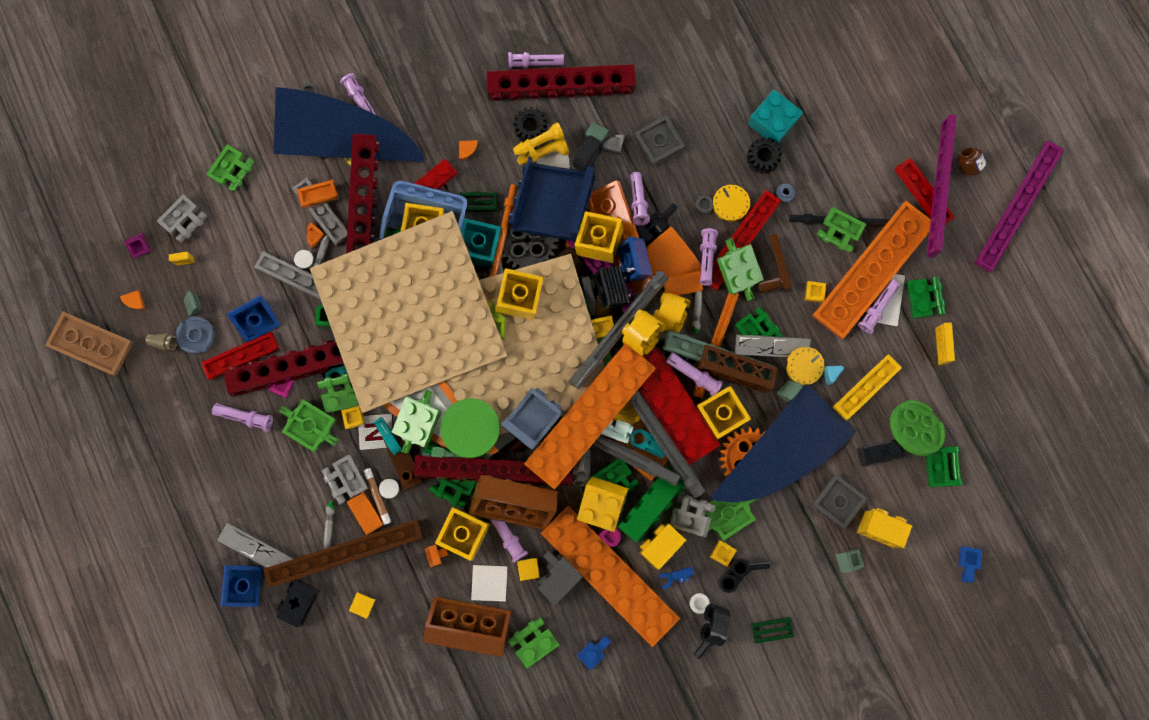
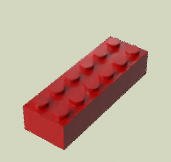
(676, 410)

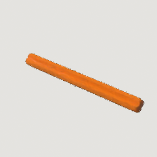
(720, 331)

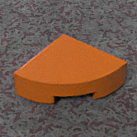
(467, 148)
(314, 235)
(133, 300)

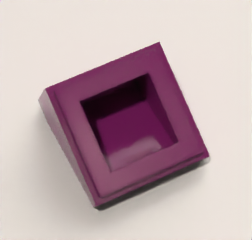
(137, 245)

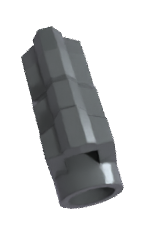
(582, 470)

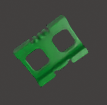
(435, 451)

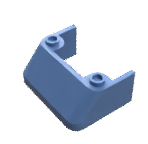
(406, 192)

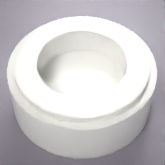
(304, 259)
(389, 488)
(699, 602)

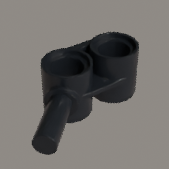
(656, 225)
(736, 578)
(716, 631)

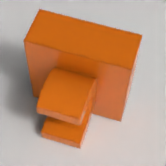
(434, 555)

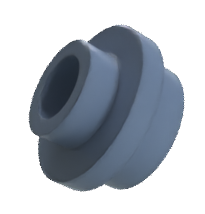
(785, 198)

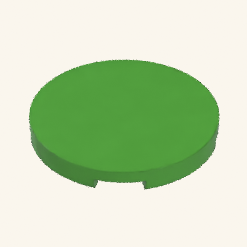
(470, 428)
(917, 428)

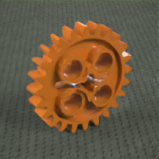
(732, 451)

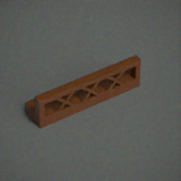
(735, 376)

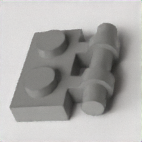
(178, 214)
(349, 476)
(692, 522)

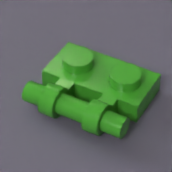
(225, 166)
(844, 224)
(338, 399)
(537, 647)

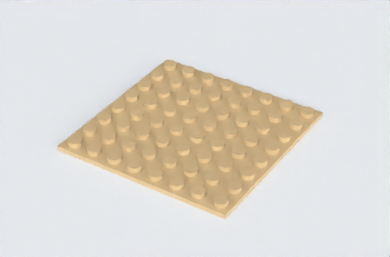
(408, 312)
(540, 350)

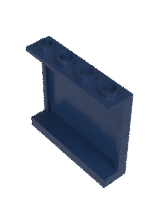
(552, 200)

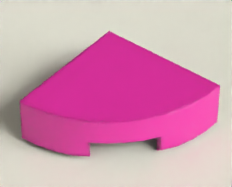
(283, 389)

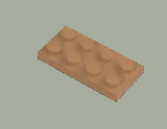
(89, 343)

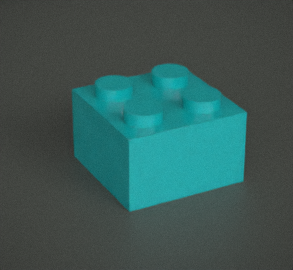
(775, 117)
(480, 241)

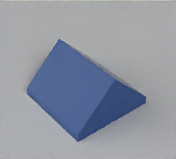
(634, 259)
(254, 318)
(241, 586)

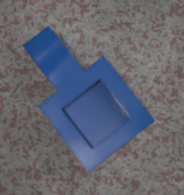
(969, 559)
(681, 575)
(592, 653)

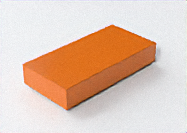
(317, 194)
(684, 283)
(365, 513)

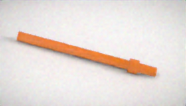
(504, 228)

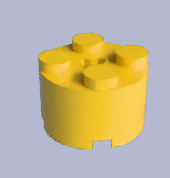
(672, 311)
(642, 332)

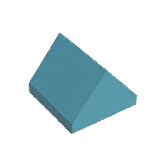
(831, 373)

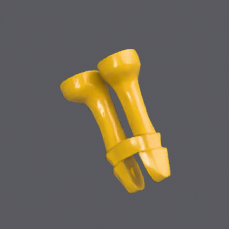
(559, 144)

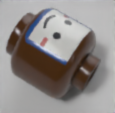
(971, 161)

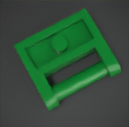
(938, 468)

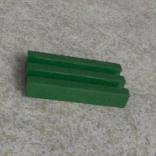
(480, 202)
(789, 627)

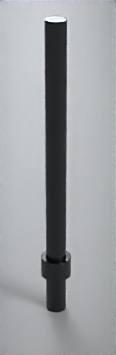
(808, 219)

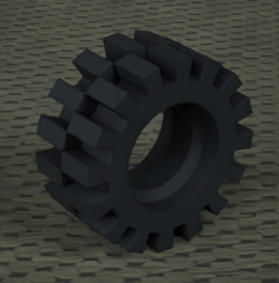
(526, 115)
(767, 145)

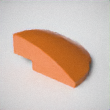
(671, 255)

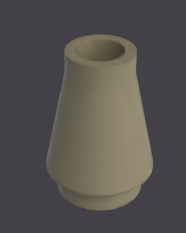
(165, 342)

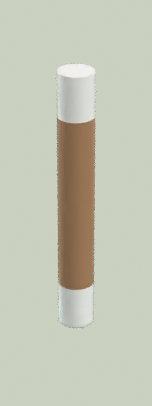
(377, 496)

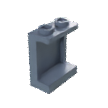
(532, 418)

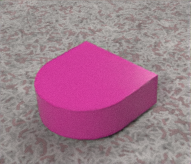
(611, 538)

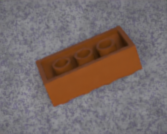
(513, 502)
(467, 626)

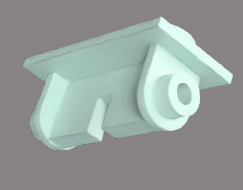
(620, 431)

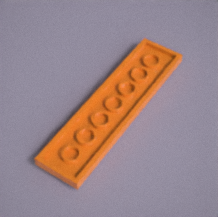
(873, 270)
(589, 416)
(610, 576)

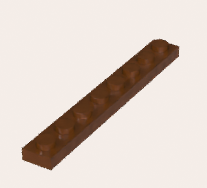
(343, 553)

